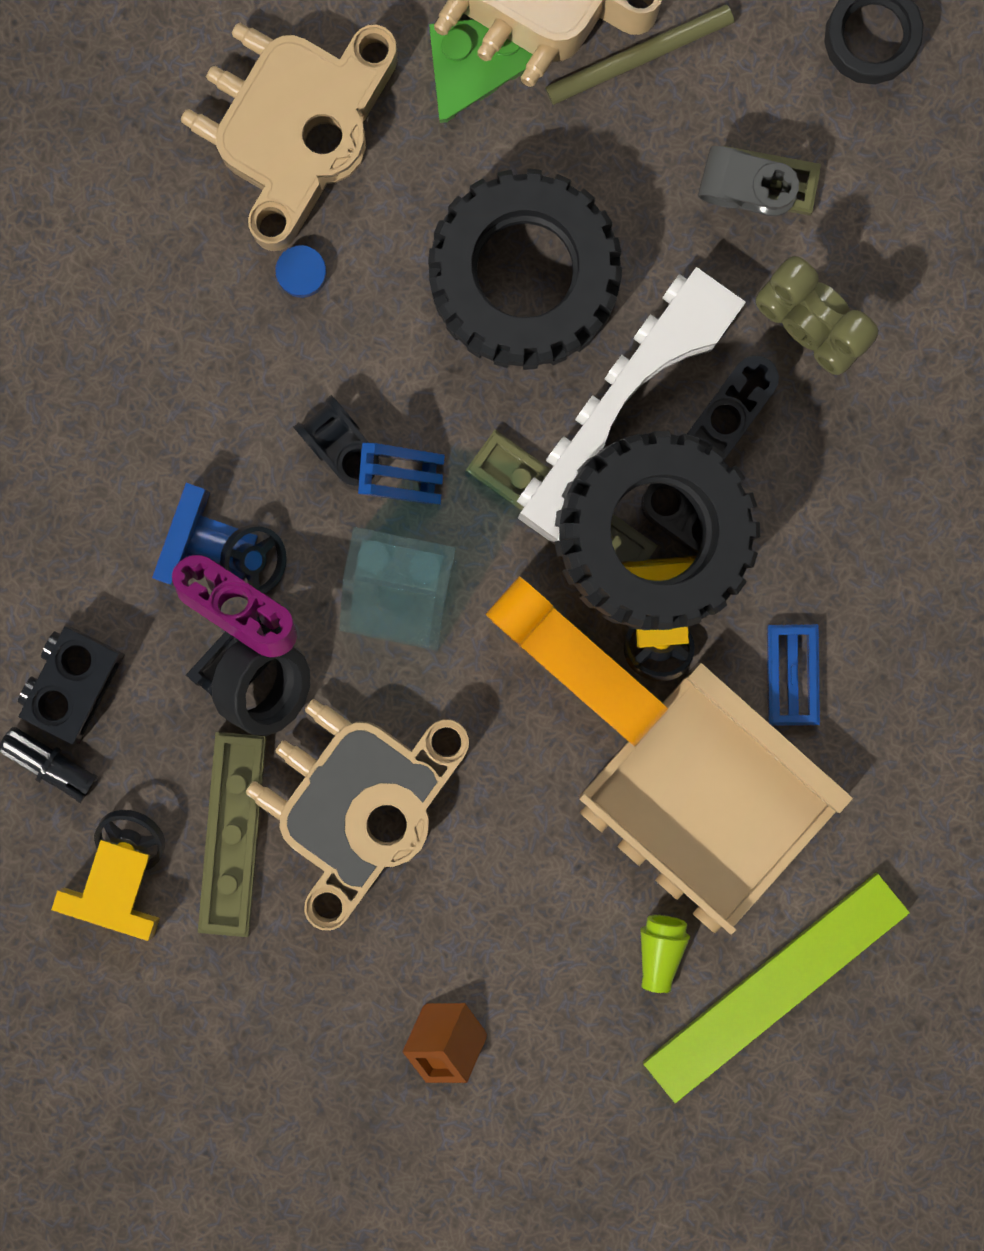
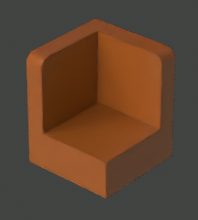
(445, 1043)

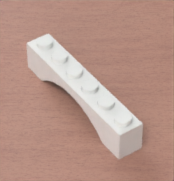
(689, 326)

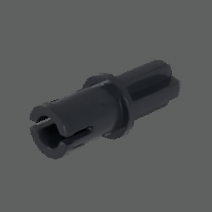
(47, 764)

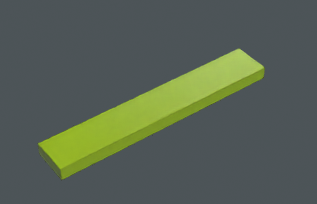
(775, 987)

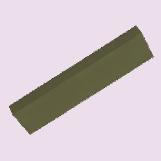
(510, 469)
(231, 835)

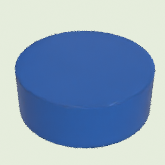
(301, 271)

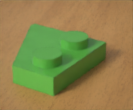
(462, 74)

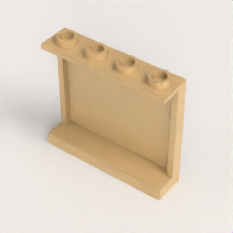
(712, 800)

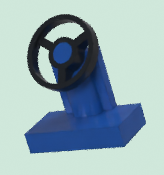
(224, 544)

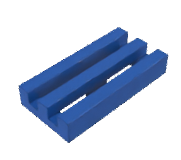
(427, 476)
(792, 633)

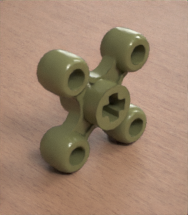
(816, 315)

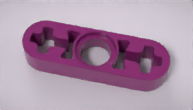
(240, 625)

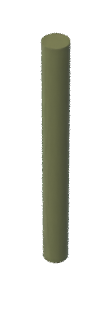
(639, 54)

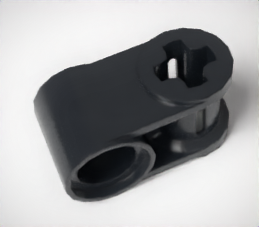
(335, 439)

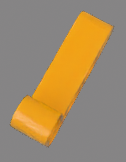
(576, 661)

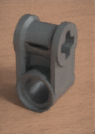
(737, 179)

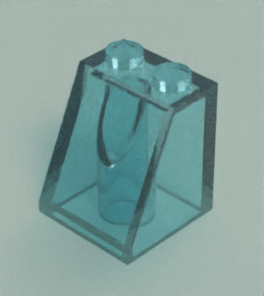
(396, 588)

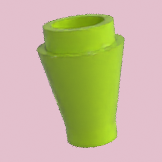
(662, 950)

